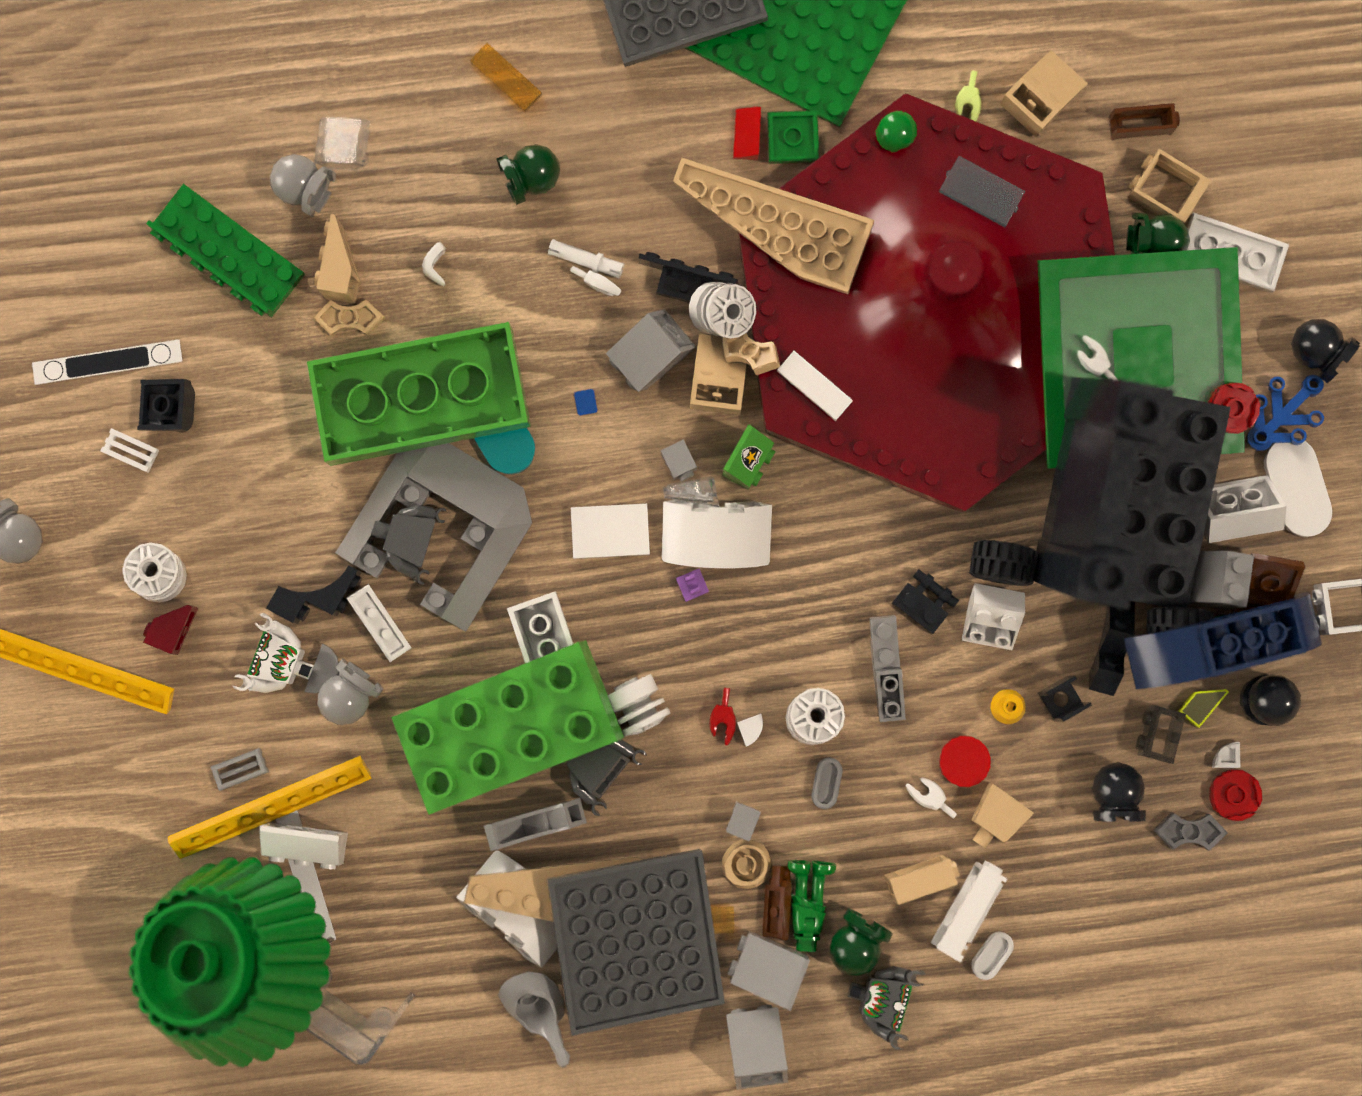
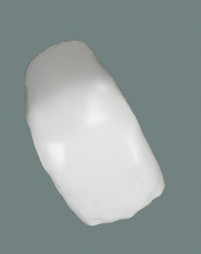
(429, 261)

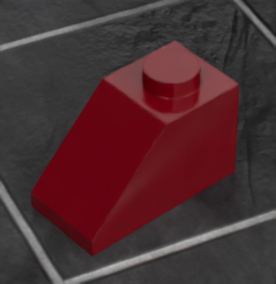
(170, 629)

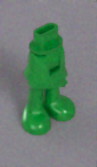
(808, 914)

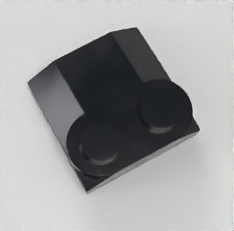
(166, 405)

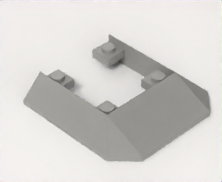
(496, 529)

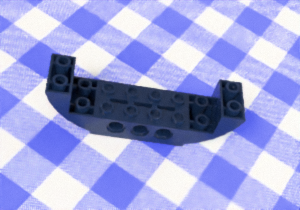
(1224, 643)

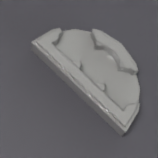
(323, 669)

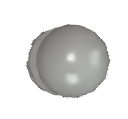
(300, 182)
(18, 534)
(346, 696)

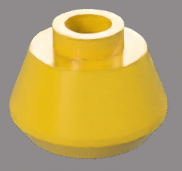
(1008, 715)

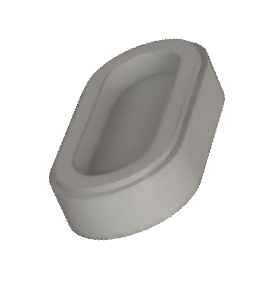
(826, 783)

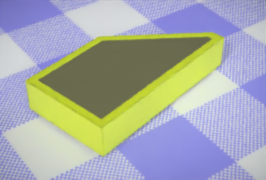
(1201, 705)

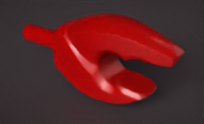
(723, 714)

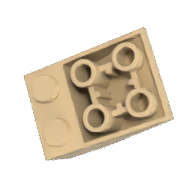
(1043, 93)
(338, 273)
(716, 383)

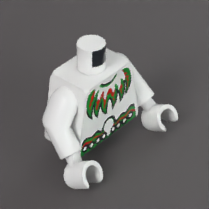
(275, 660)

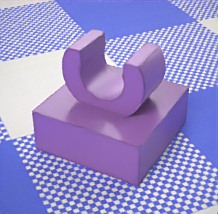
(692, 585)

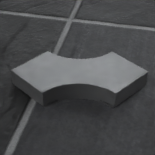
(1177, 831)

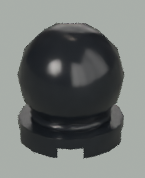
(1322, 347)
(1270, 700)
(1118, 792)

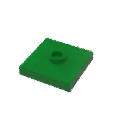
(793, 137)

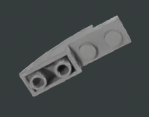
(887, 668)

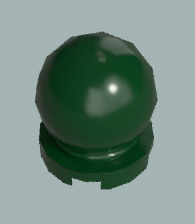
(531, 171)
(1159, 234)
(856, 946)

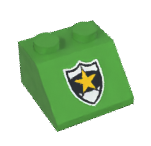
(748, 457)

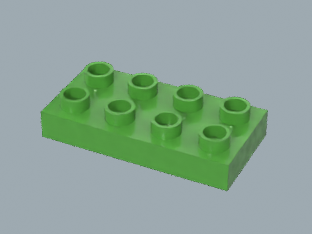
(418, 394)
(507, 727)

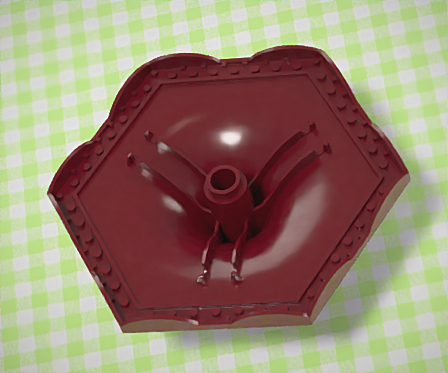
(941, 310)

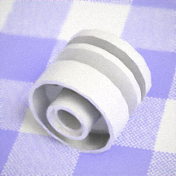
(722, 309)
(142, 563)
(636, 705)
(825, 705)

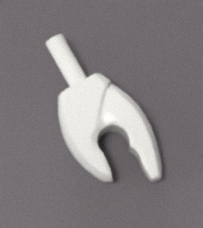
(597, 282)
(1099, 362)
(934, 799)

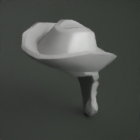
(538, 1007)

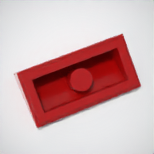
(747, 133)

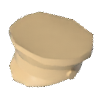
(746, 864)

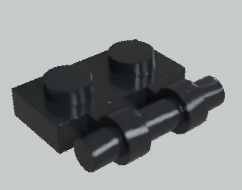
(922, 609)

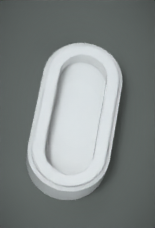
(992, 955)

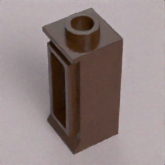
(1166, 112)

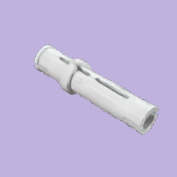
(596, 262)

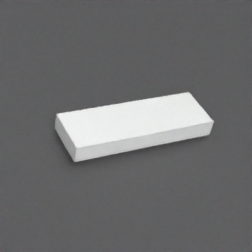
(814, 385)
(379, 623)

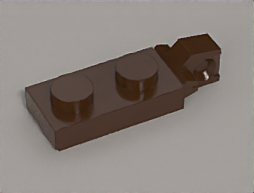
(777, 904)

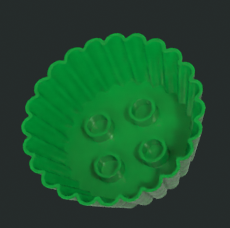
(231, 962)

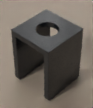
(1073, 705)

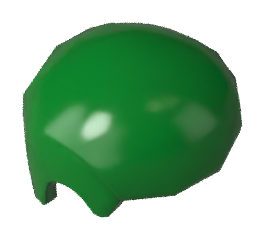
(896, 131)

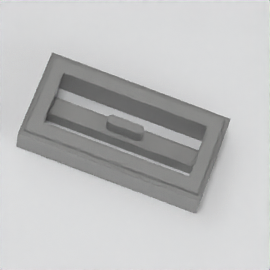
(260, 761)

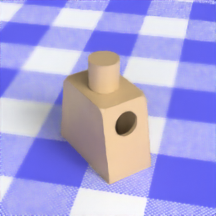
(998, 816)

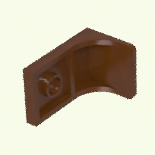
(1272, 580)

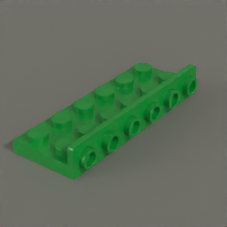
(226, 251)

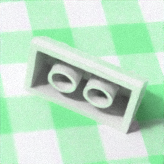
(1244, 509)
(540, 626)
(303, 845)

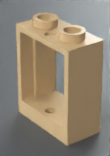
(1178, 169)
(922, 879)

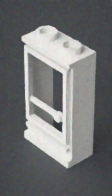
(1321, 599)
(969, 909)

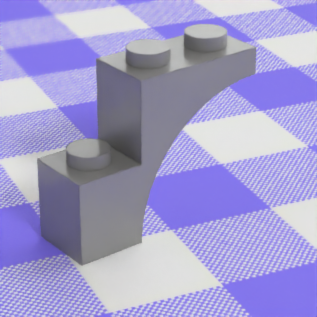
(535, 824)

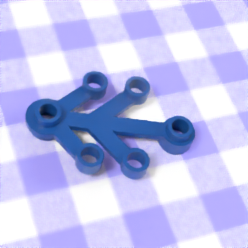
(1282, 415)

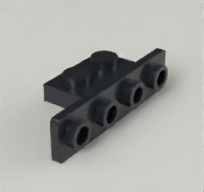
(679, 280)

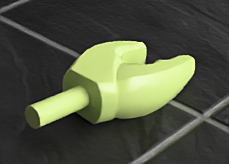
(969, 97)

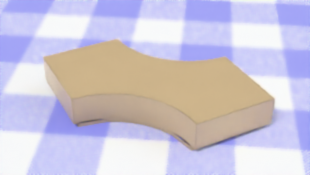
(360, 317)
(760, 356)

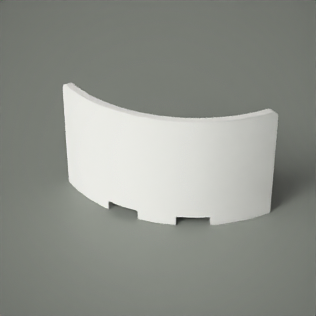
(716, 535)
(529, 935)

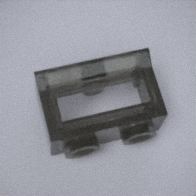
(1145, 741)

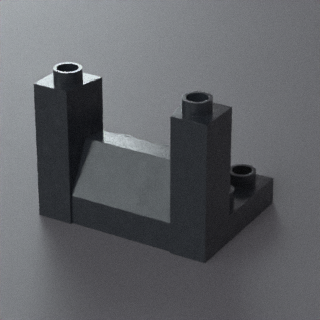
(1130, 494)

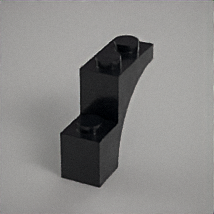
(332, 598)
(1109, 661)

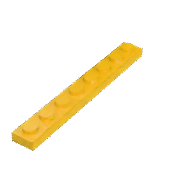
(85, 672)
(269, 807)

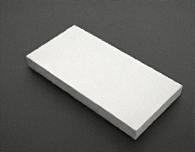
(1258, 256)

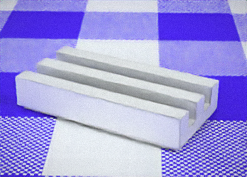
(111, 442)

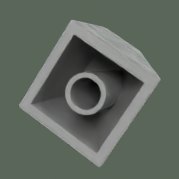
(650, 350)
(1222, 580)
(768, 969)
(757, 1047)

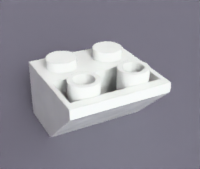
(994, 616)

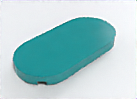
(508, 451)

